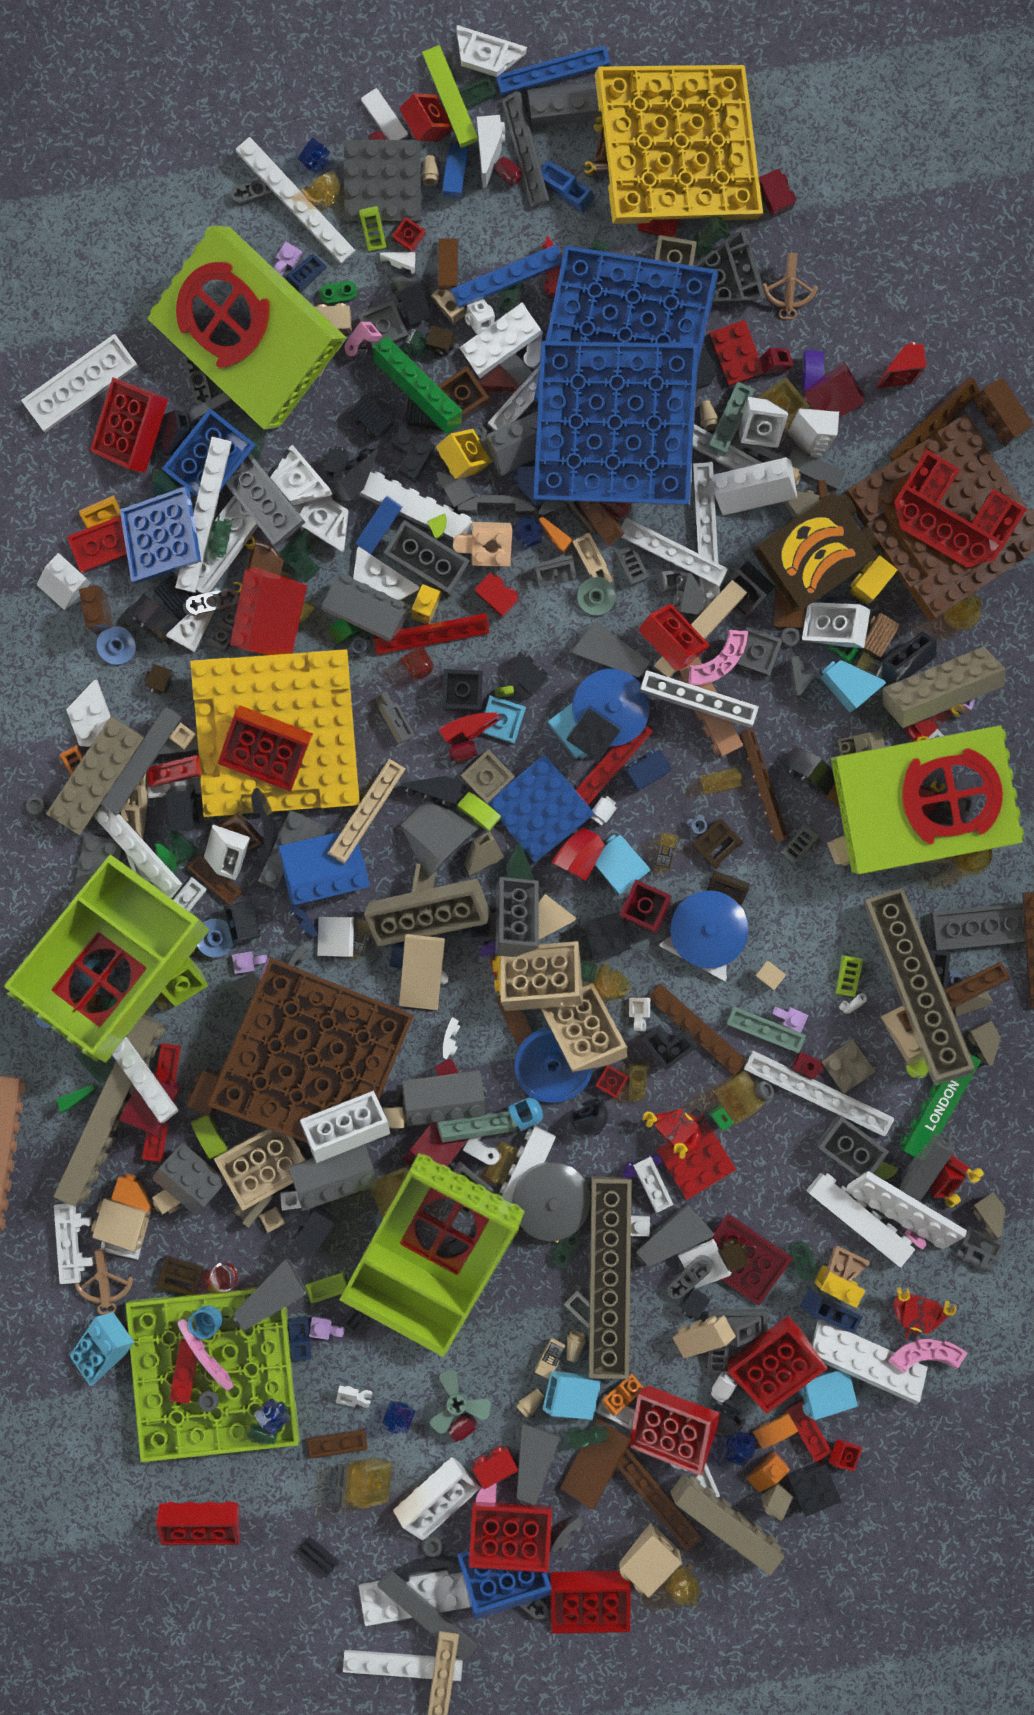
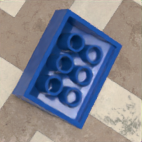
(189, 460)
(315, 874)
(500, 1589)

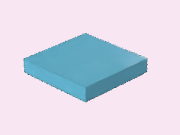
(511, 719)

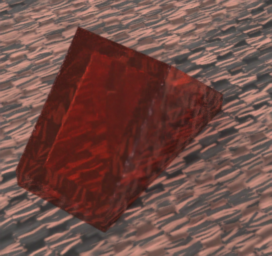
(499, 380)

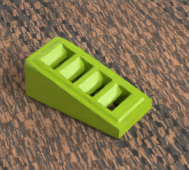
(371, 212)
(858, 961)

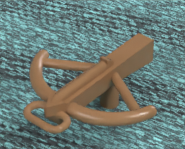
(790, 279)
(102, 1277)

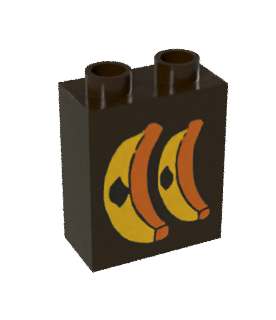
(816, 550)

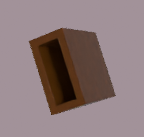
(95, 609)

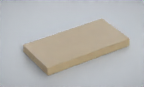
(421, 972)

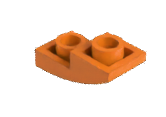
(622, 1395)
(775, 1431)

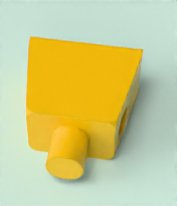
(425, 604)

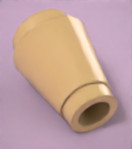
(429, 171)
(708, 417)
(575, 1344)
(530, 1403)

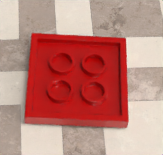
(700, 1167)

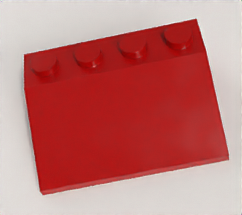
(128, 425)
(268, 613)
(264, 748)
(776, 1365)
(673, 1429)
(510, 1536)
(590, 1602)

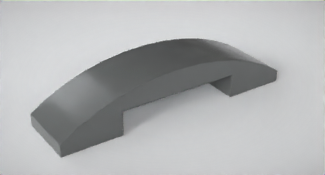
(471, 505)

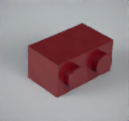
(776, 193)

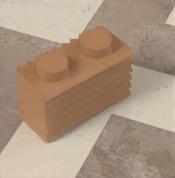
(879, 635)

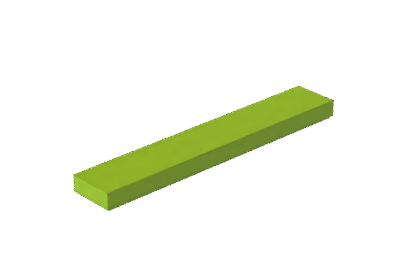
(450, 96)

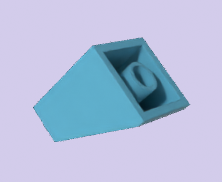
(850, 683)
(620, 864)

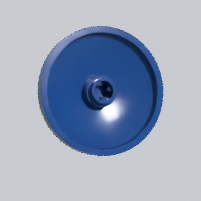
(616, 697)
(709, 929)
(545, 1071)

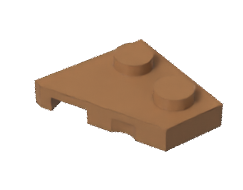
(845, 1264)

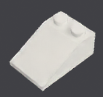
(490, 136)
(836, 624)

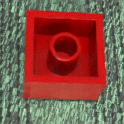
(426, 117)

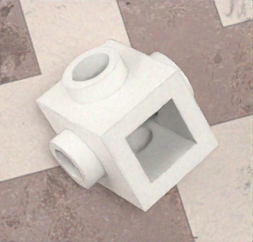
(479, 316)

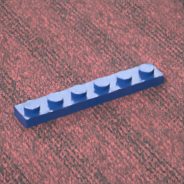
(553, 70)
(507, 276)

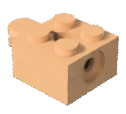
(487, 544)

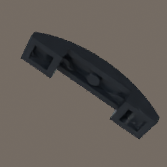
(261, 805)
(428, 1563)

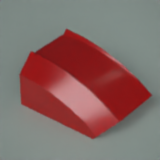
(580, 853)

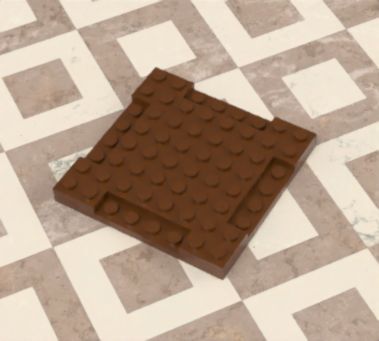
(927, 573)
(306, 1050)

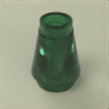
(259, 1435)

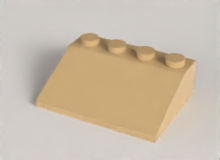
(542, 978)
(586, 1032)
(259, 1165)

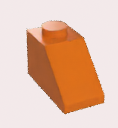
(131, 1192)
(768, 1472)

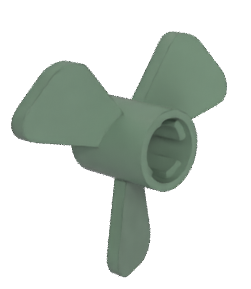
(478, 1407)

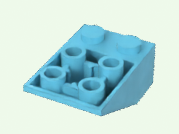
(101, 1347)

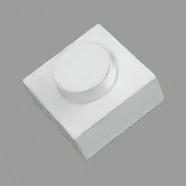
(640, 1225)

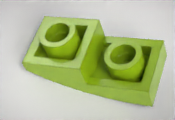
(479, 811)
(208, 1136)

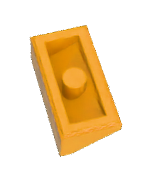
(100, 512)

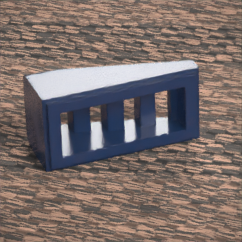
(304, 283)

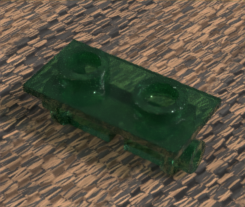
(220, 530)

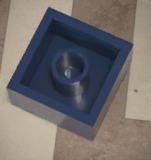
(648, 770)

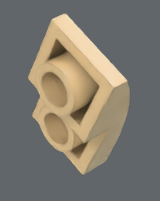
(395, 1116)

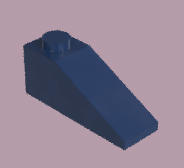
(830, 1311)

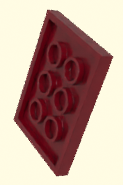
(765, 1259)

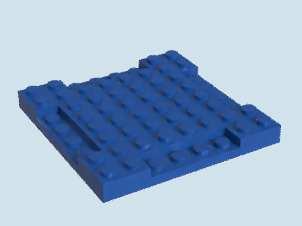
(629, 300)
(615, 422)

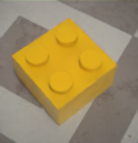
(463, 453)
(875, 577)

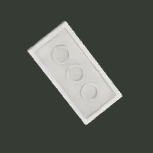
(501, 340)

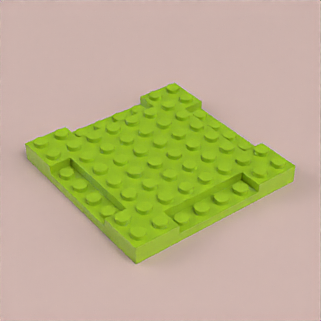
(255, 1362)

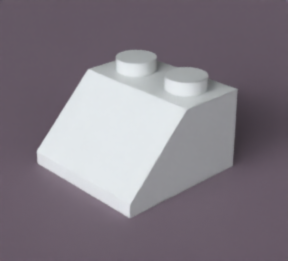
(762, 423)
(62, 581)

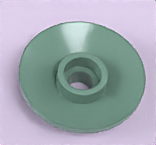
(594, 605)

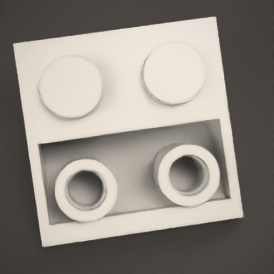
(226, 851)

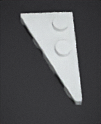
(191, 628)

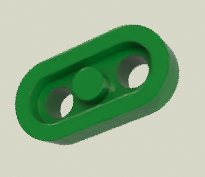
(338, 294)

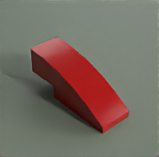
(469, 726)

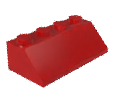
(198, 1523)

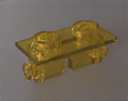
(721, 780)
(499, 1171)

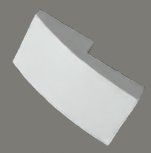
(449, 1044)

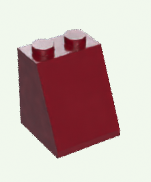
(835, 391)
(646, 907)
(139, 1113)
(432, 1146)

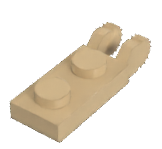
(591, 556)

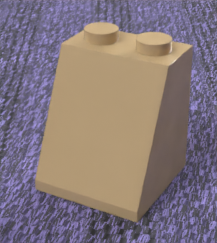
(552, 916)
(120, 1224)
(650, 1561)

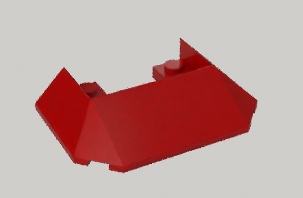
(942, 529)

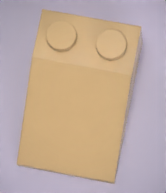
(904, 1040)

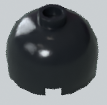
(591, 1118)
(729, 1420)

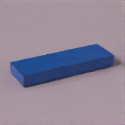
(379, 524)

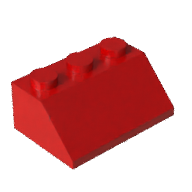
(905, 367)
(673, 637)

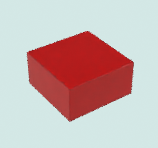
(408, 235)
(611, 1081)
(845, 1454)

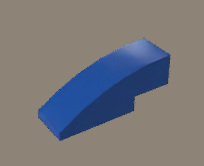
(455, 171)
(567, 186)

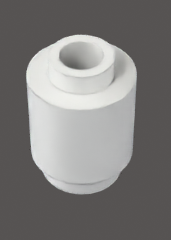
(603, 810)
(723, 1387)

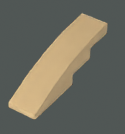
(136, 807)

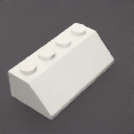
(814, 431)
(755, 486)
(345, 1126)
(436, 1499)

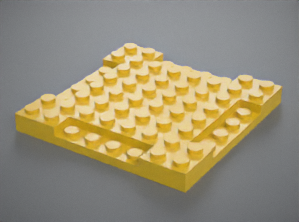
(679, 142)
(296, 689)

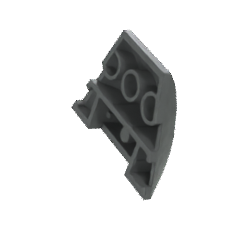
(737, 270)
(436, 834)

